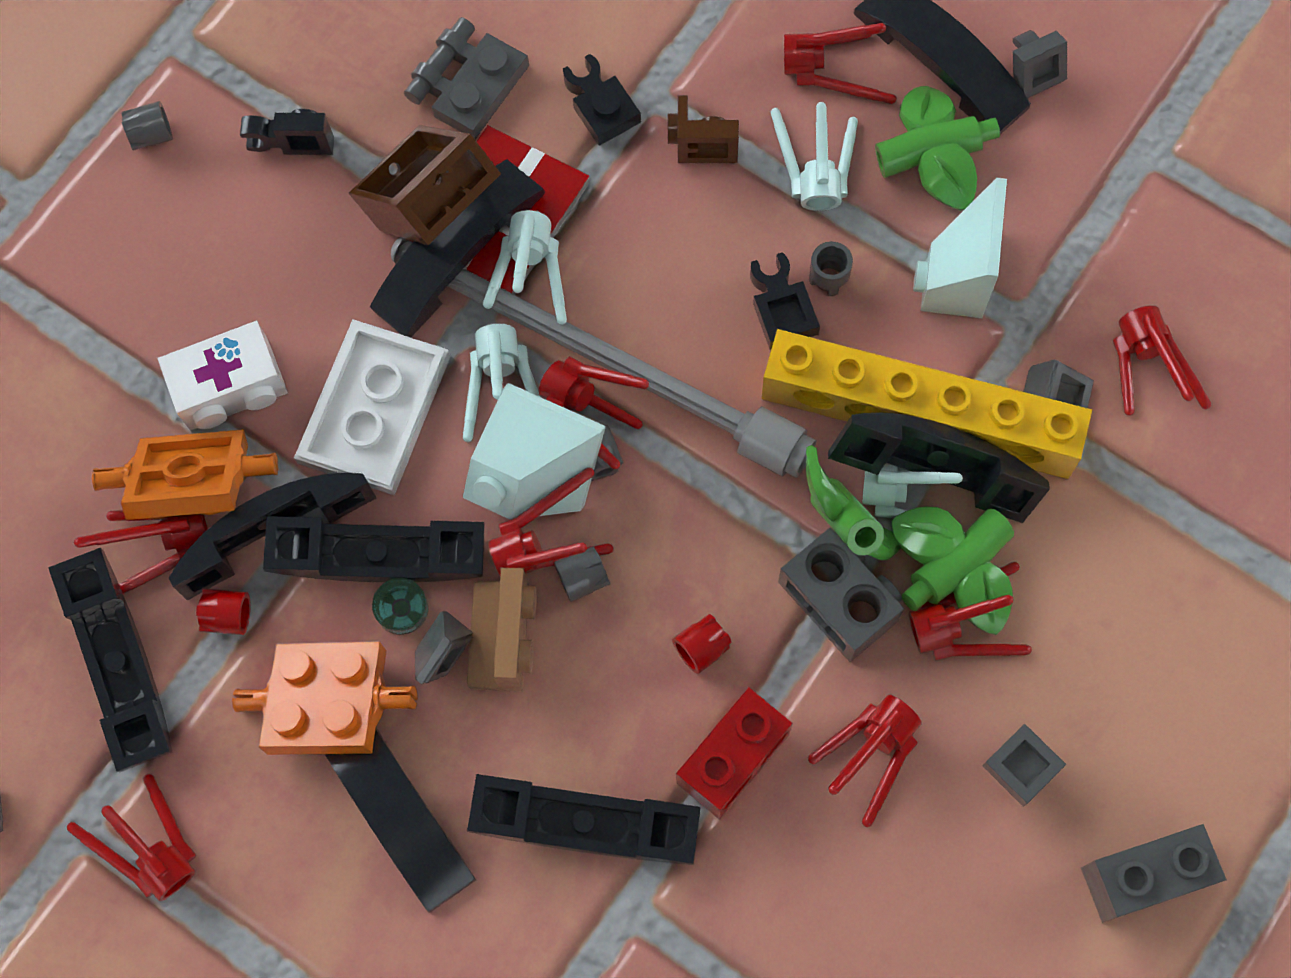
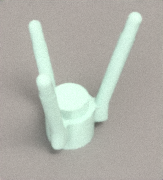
(820, 184)
(528, 244)
(496, 357)
(891, 487)

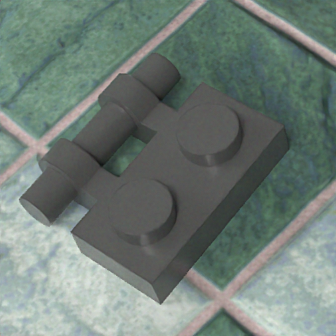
(478, 86)

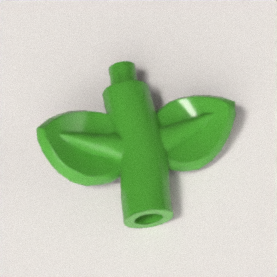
(937, 146)
(846, 514)
(956, 560)

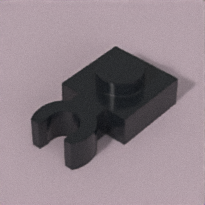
(601, 105)
(294, 132)
(782, 304)

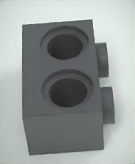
(829, 601)
(1153, 873)

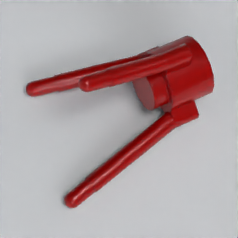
(806, 53)
(1149, 337)
(570, 388)
(176, 533)
(523, 549)
(938, 625)
(888, 728)
(161, 867)

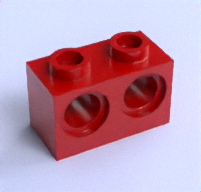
(733, 753)

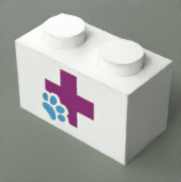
(223, 376)

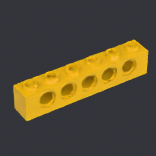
(851, 381)

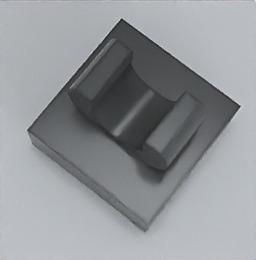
(1039, 61)
(1024, 765)

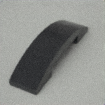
(951, 55)
(424, 271)
(930, 446)
(373, 551)
(206, 559)
(114, 658)
(583, 821)
(403, 823)

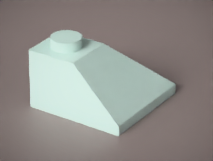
(965, 258)
(530, 453)

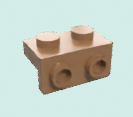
(498, 624)

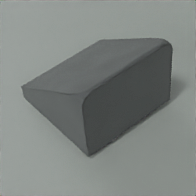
(1059, 383)
(440, 648)

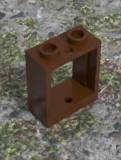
(409, 200)

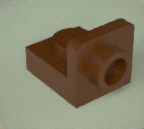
(702, 140)

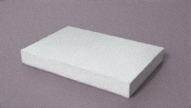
(373, 406)

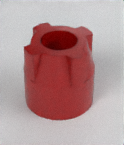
(223, 611)
(702, 643)

